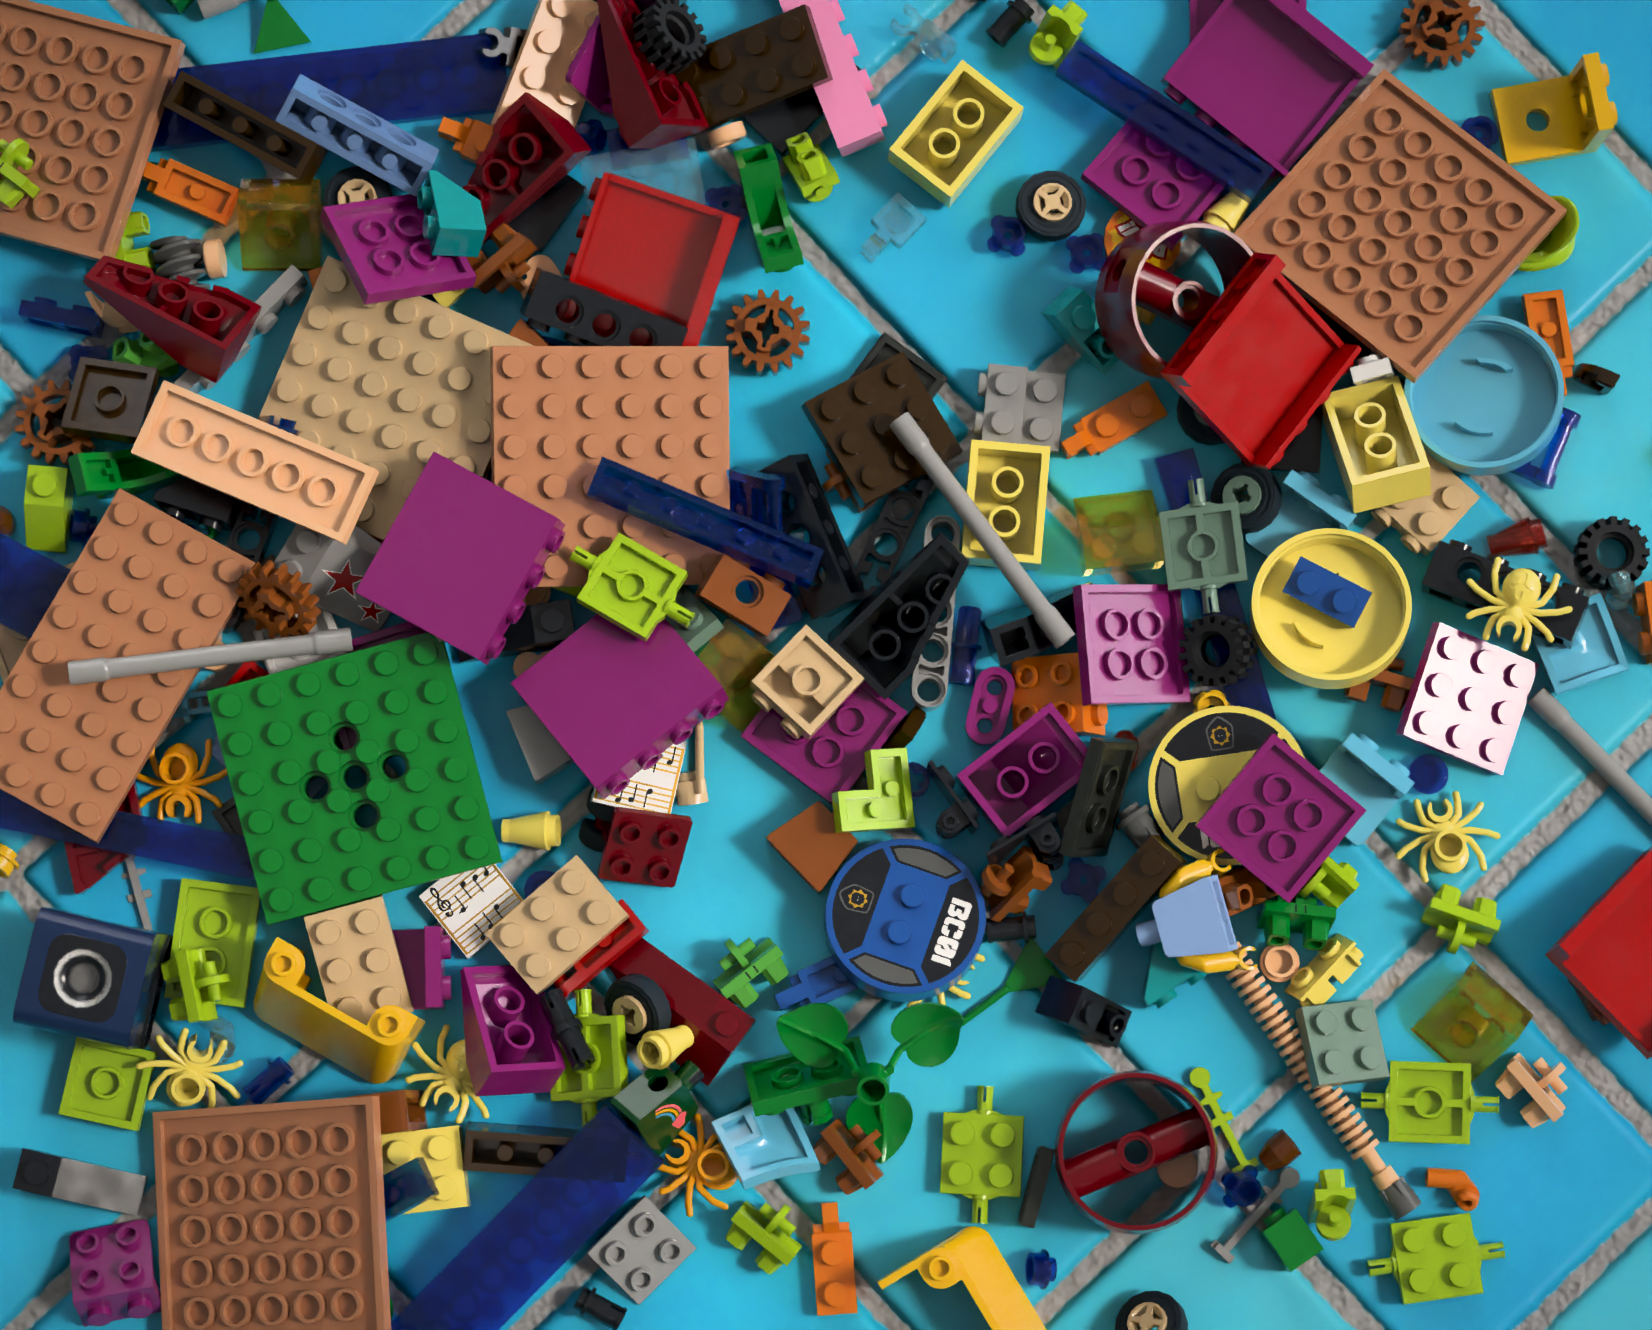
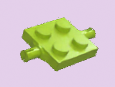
(632, 587)
(608, 1073)
(1430, 1102)
(982, 1154)
(1435, 1259)

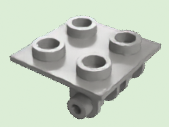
(641, 1249)

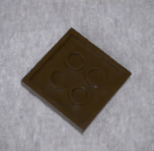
(857, 434)

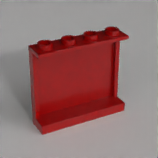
(651, 253)
(1259, 363)
(1611, 954)

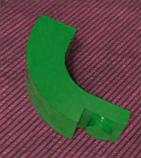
(767, 208)
(108, 471)

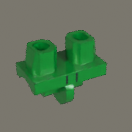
(1299, 916)

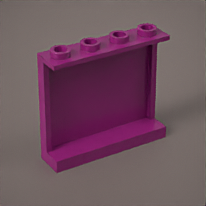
(1266, 77)
(461, 558)
(619, 698)

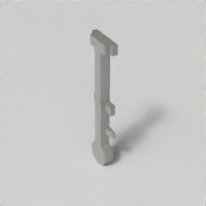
(139, 895)
(1287, 1178)

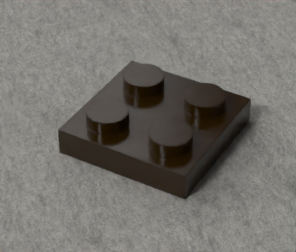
(109, 400)

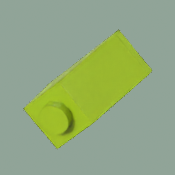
(48, 508)

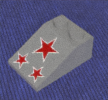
(335, 572)

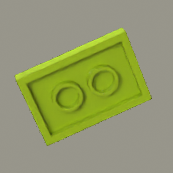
(223, 923)

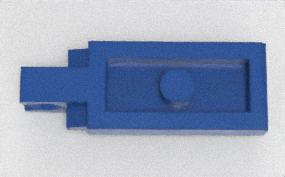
(815, 984)

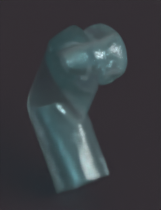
(1621, 595)
(220, 1030)

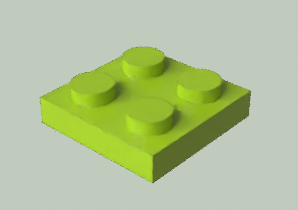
(107, 1085)

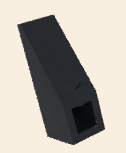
(1016, 633)

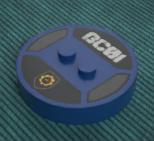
(904, 920)

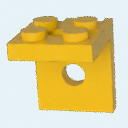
(1573, 107)

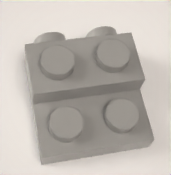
(1020, 406)

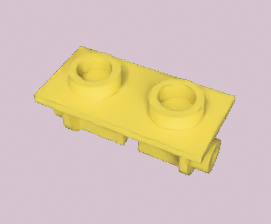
(1337, 959)

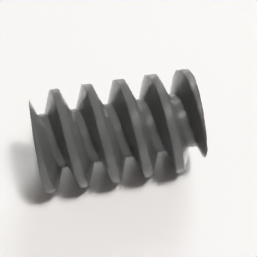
(176, 259)

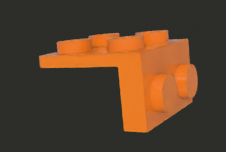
(1056, 681)

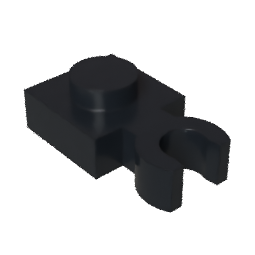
(502, 44)

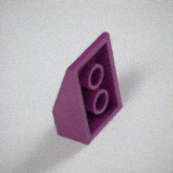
(1025, 771)
(507, 1034)

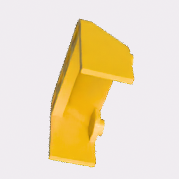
(976, 1261)

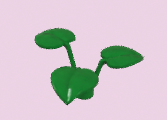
(923, 1029)

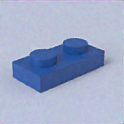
(1327, 592)

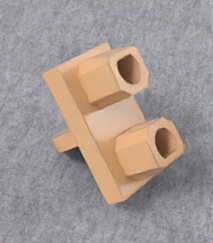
(1545, 1102)

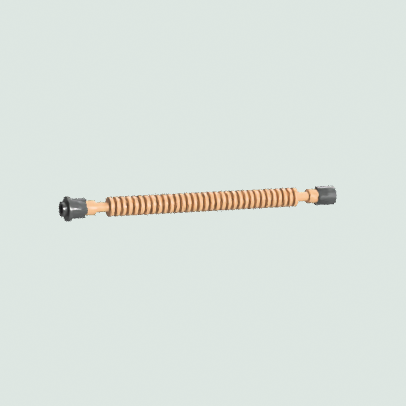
(1394, 1190)

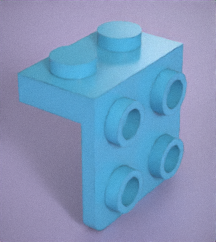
(1302, 510)
(1367, 780)

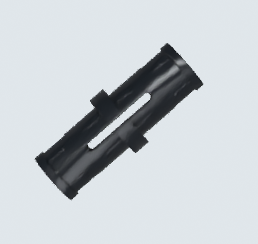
(567, 1029)

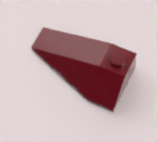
(645, 101)
(523, 160)
(188, 322)
(712, 1018)

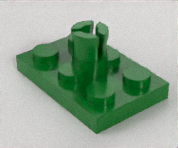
(789, 1083)

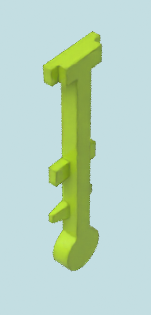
(1200, 1078)

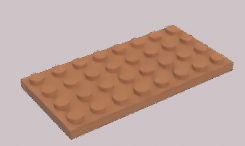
(132, 592)

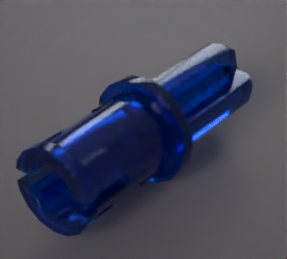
(966, 646)

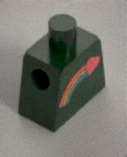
(659, 1103)

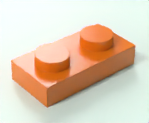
(1643, 607)

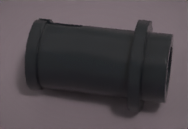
(1010, 22)
(1012, 928)
(599, 1308)

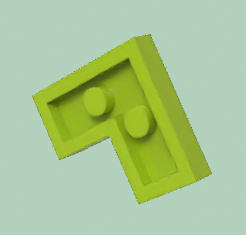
(887, 800)

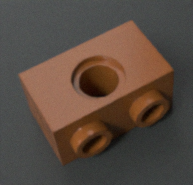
(719, 592)

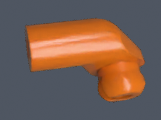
(1457, 1184)

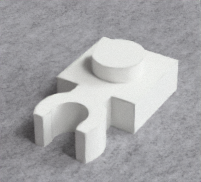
(1371, 369)

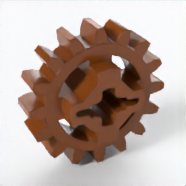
(1447, 41)
(752, 328)
(49, 435)
(277, 600)

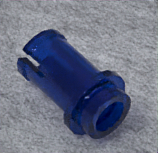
(269, 1080)

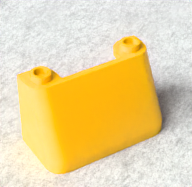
(366, 1050)

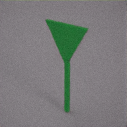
(278, 29)
(1029, 972)

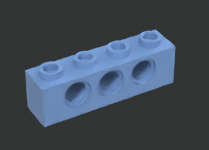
(357, 135)

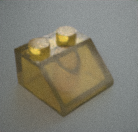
(280, 224)
(1118, 533)
(734, 662)
(1473, 1021)

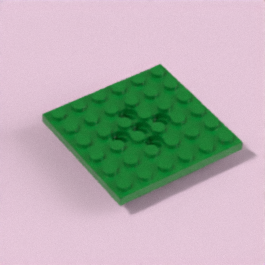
(284, 733)

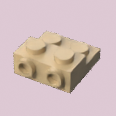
(1431, 517)
(805, 684)

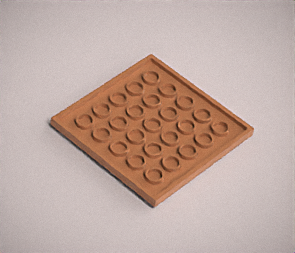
(90, 111)
(1400, 225)
(631, 404)
(272, 1216)

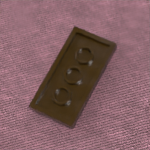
(758, 67)

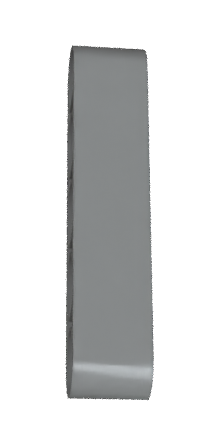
(937, 671)

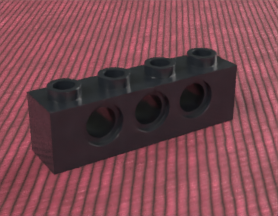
(549, 289)
(813, 513)
(1452, 558)

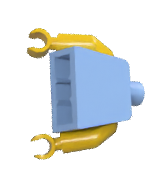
(1195, 920)

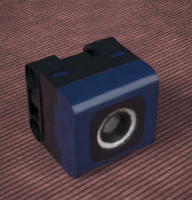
(92, 979)

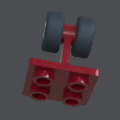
(636, 843)

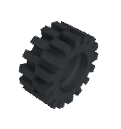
(669, 35)
(1617, 530)
(1195, 652)

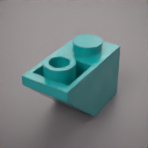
(451, 217)
(1076, 322)
(1163, 976)

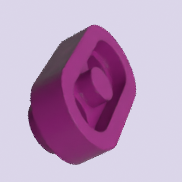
(989, 707)

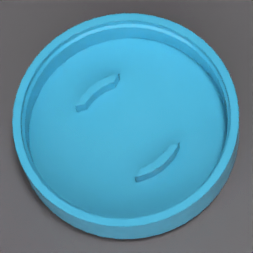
(1488, 398)

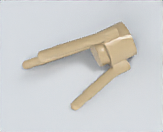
(692, 784)

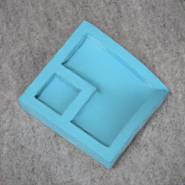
(1592, 657)
(765, 1145)

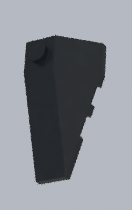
(897, 620)

